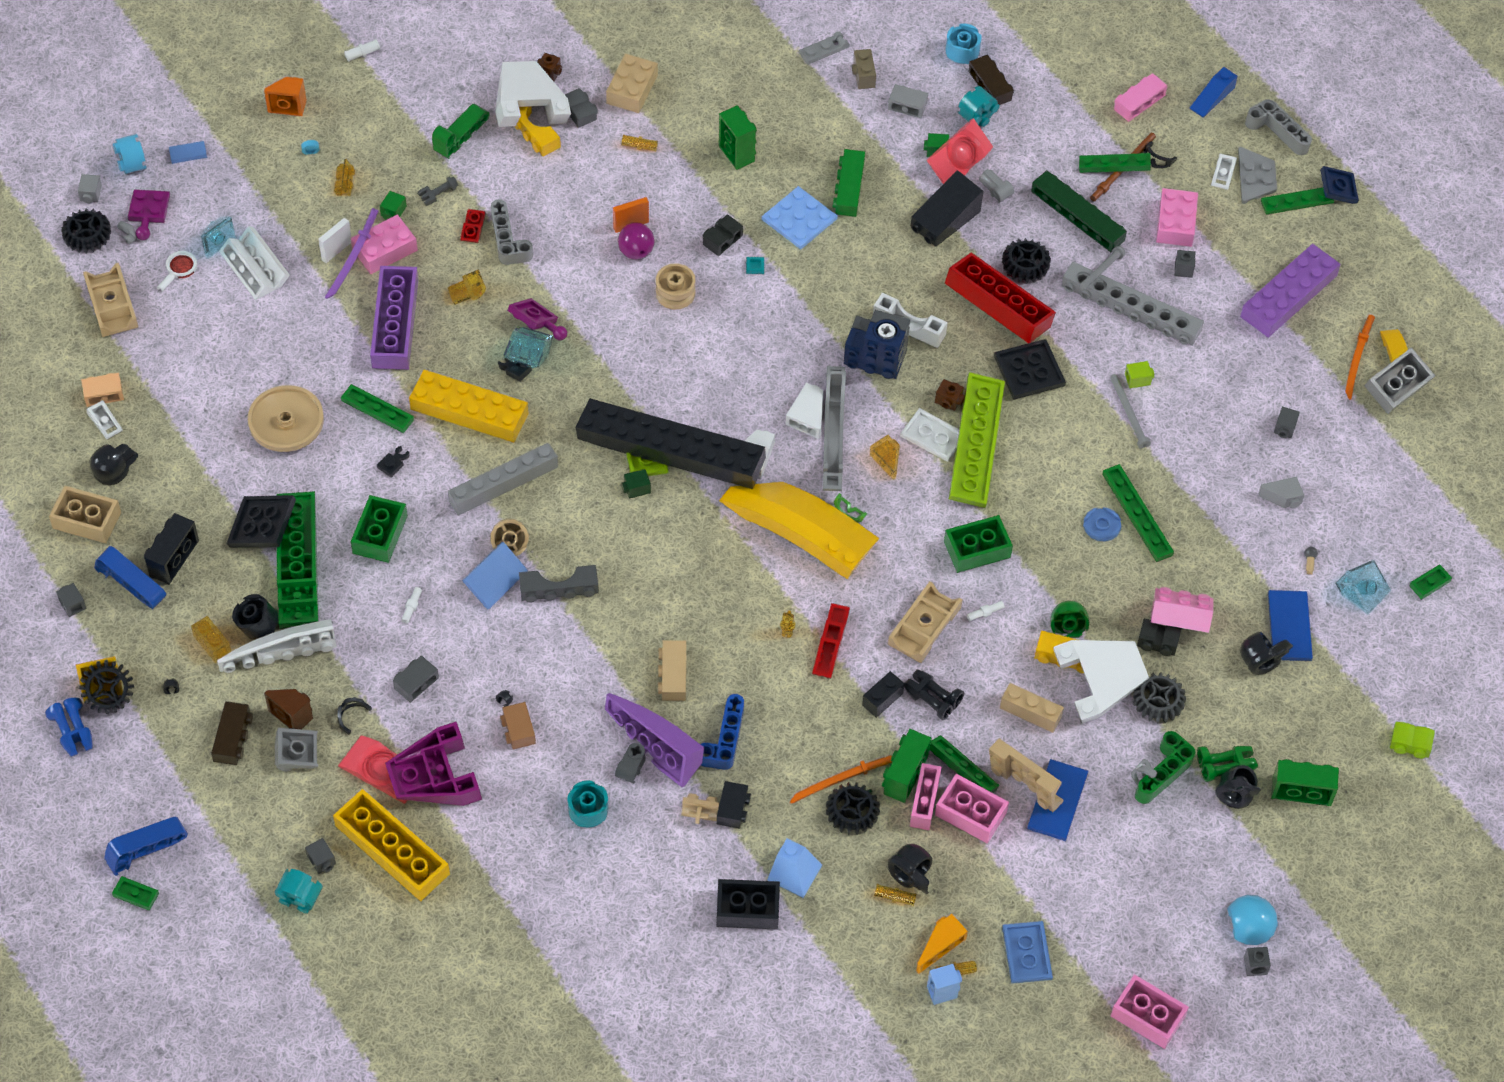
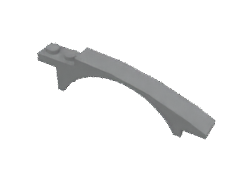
(834, 428)

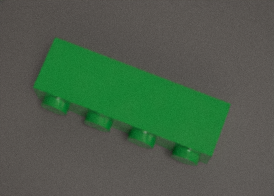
(850, 182)

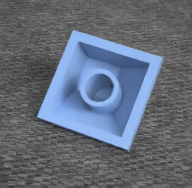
(794, 868)

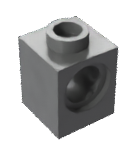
(1185, 263)
(1286, 422)
(71, 599)
(320, 856)
(1257, 961)

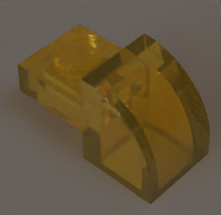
(470, 287)

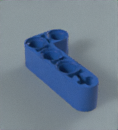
(127, 574)
(728, 731)
(142, 842)

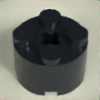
(255, 616)

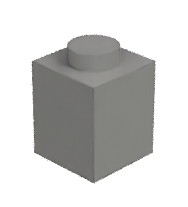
(89, 188)

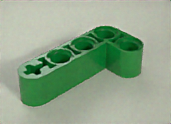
(449, 140)
(1164, 773)

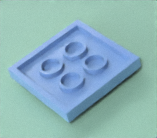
(799, 217)

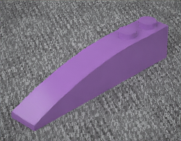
(671, 748)

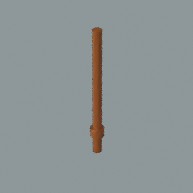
(1104, 186)

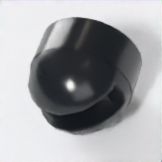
(171, 682)
(506, 696)

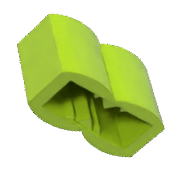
(1412, 739)

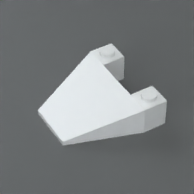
(528, 85)
(1110, 669)

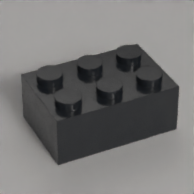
(171, 548)
(748, 904)

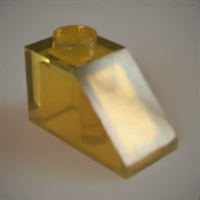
(886, 454)

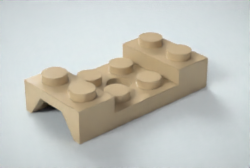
(113, 314)
(915, 637)
(1008, 761)

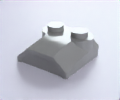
(295, 749)

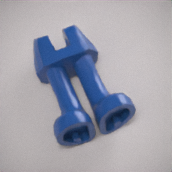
(69, 738)

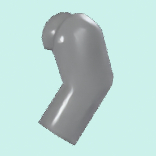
(129, 229)

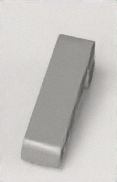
(1287, 129)
(508, 250)

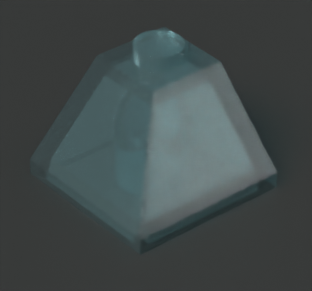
(216, 235)
(1364, 586)

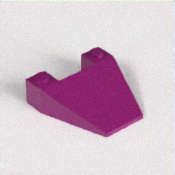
(425, 773)

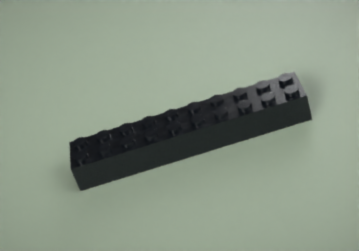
(671, 443)

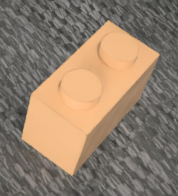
(103, 387)

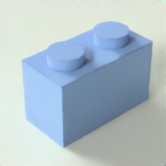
(944, 984)

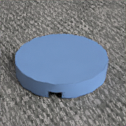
(1097, 527)

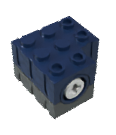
(878, 344)

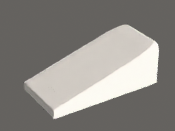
(1224, 170)
(103, 419)

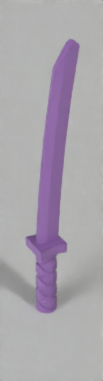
(364, 234)

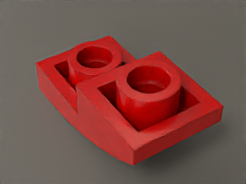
(473, 226)

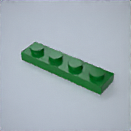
(1115, 162)
(1295, 201)
(377, 408)
(961, 764)

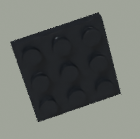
(1029, 369)
(261, 521)

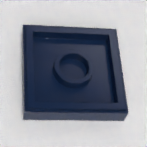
(1339, 185)

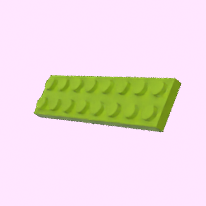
(976, 440)

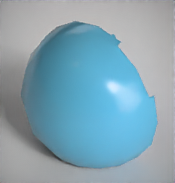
(1252, 919)

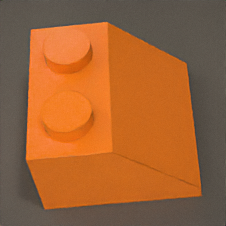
(286, 96)

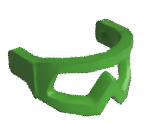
(837, 502)

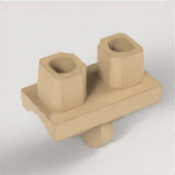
(700, 809)

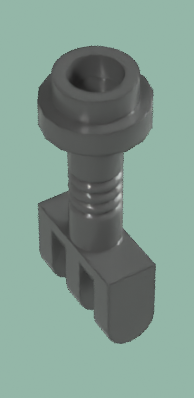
(429, 195)

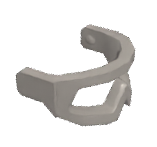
(1146, 769)

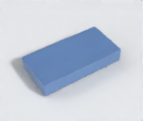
(187, 152)

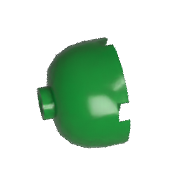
(1070, 616)

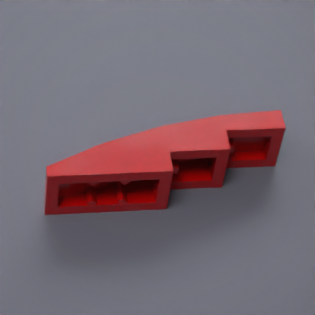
(831, 640)

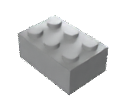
(1399, 380)

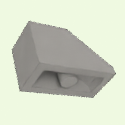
(1283, 492)

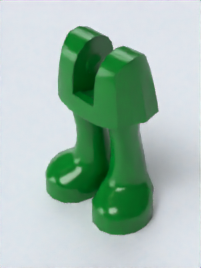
(1236, 755)

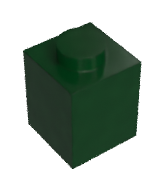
(636, 484)

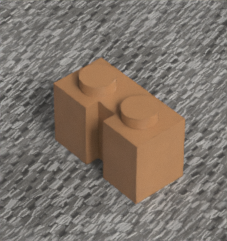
(518, 725)

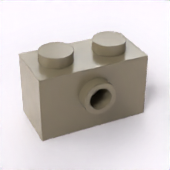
(864, 69)

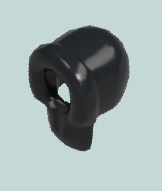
(112, 464)
(1261, 655)
(1242, 781)
(910, 866)

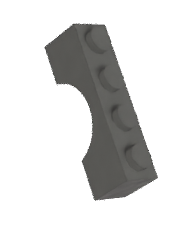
(582, 582)

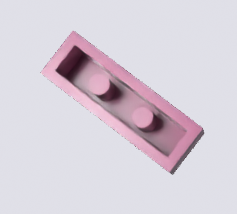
(1140, 97)
(925, 796)

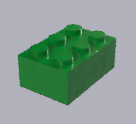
(737, 137)
(379, 528)
(978, 543)
(906, 765)
(1305, 782)

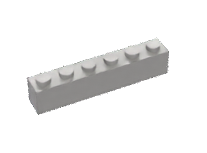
(503, 479)

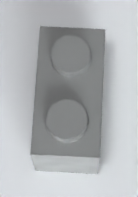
(908, 101)

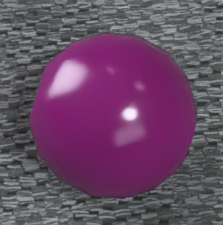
(636, 241)

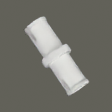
(362, 50)

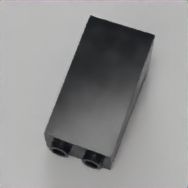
(947, 209)

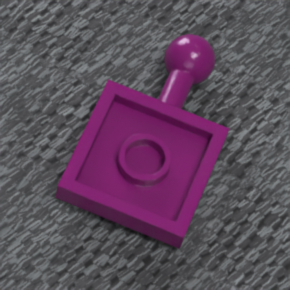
(148, 207)
(537, 317)

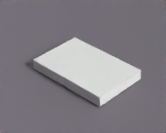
(931, 434)

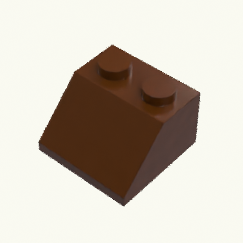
(289, 707)

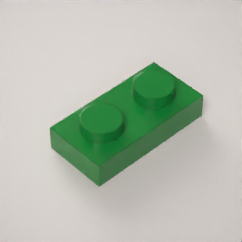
(1430, 581)
(135, 893)

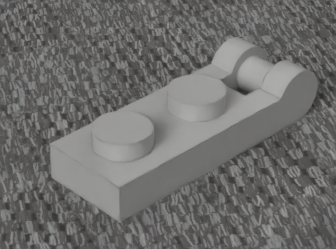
(824, 48)

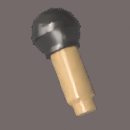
(1311, 554)

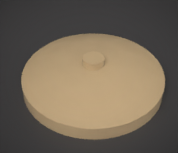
(285, 418)

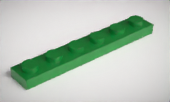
(1138, 513)

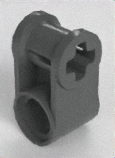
(631, 765)

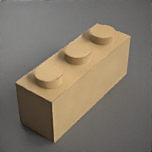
(672, 671)
(1031, 707)

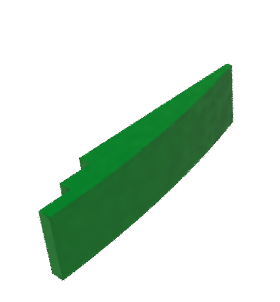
(298, 565)

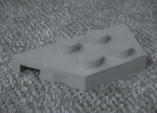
(1256, 175)

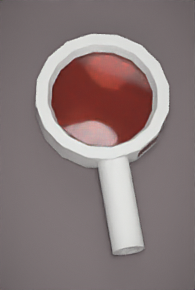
(179, 265)

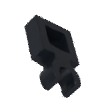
(515, 370)
(393, 463)

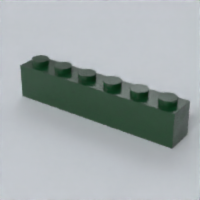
(1078, 211)

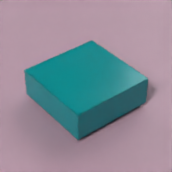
(754, 265)

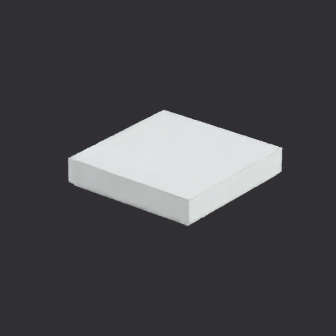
(335, 240)

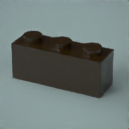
(991, 79)
(231, 733)

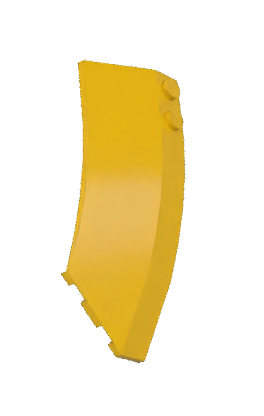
(804, 522)

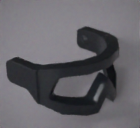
(1168, 161)
(359, 702)

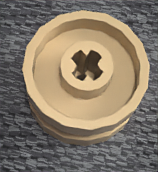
(675, 286)

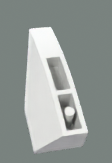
(282, 645)

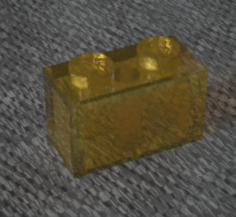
(210, 638)

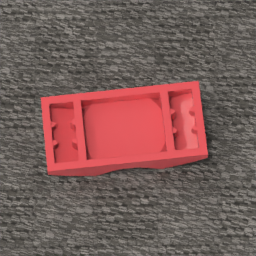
(960, 151)
(367, 762)

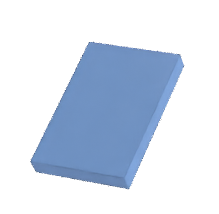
(494, 575)
(1027, 952)

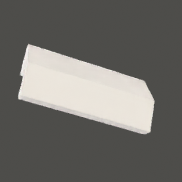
(254, 263)

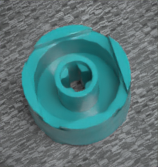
(978, 105)
(588, 804)
(298, 890)

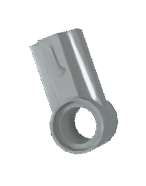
(997, 187)

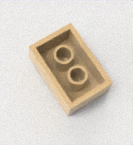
(632, 83)
(85, 514)

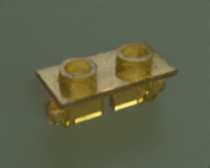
(344, 176)

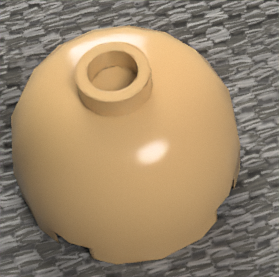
(512, 533)

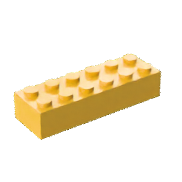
(468, 405)
(391, 845)

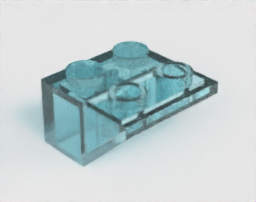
(528, 346)

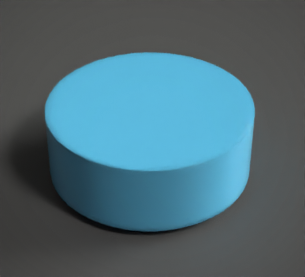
(310, 147)

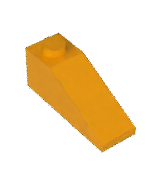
(945, 937)

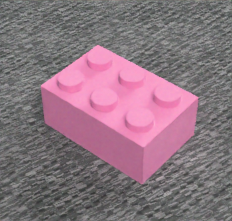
(1177, 217)
(387, 244)
(1182, 609)
(971, 808)
(1149, 1011)

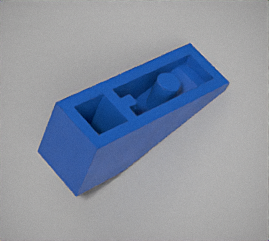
(1214, 92)

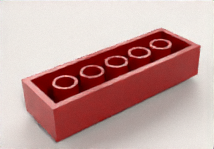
(1000, 297)

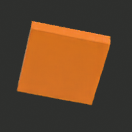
(631, 212)

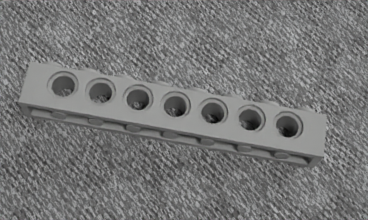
(1134, 304)

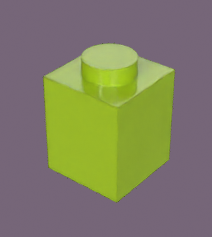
(1139, 374)

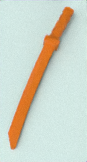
(1362, 338)
(862, 768)

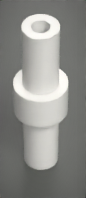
(411, 605)
(985, 611)

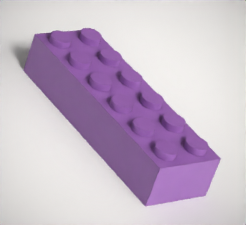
(1290, 290)
(394, 317)

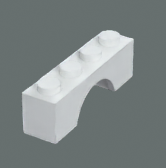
(929, 330)

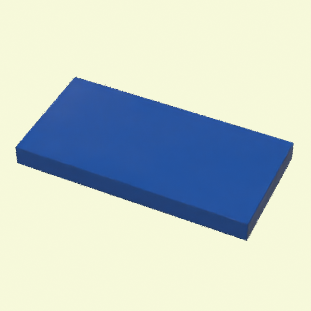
(1291, 622)
(1059, 822)

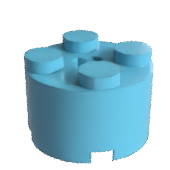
(963, 43)
(130, 154)

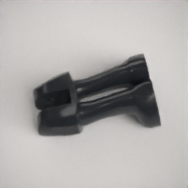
(926, 683)

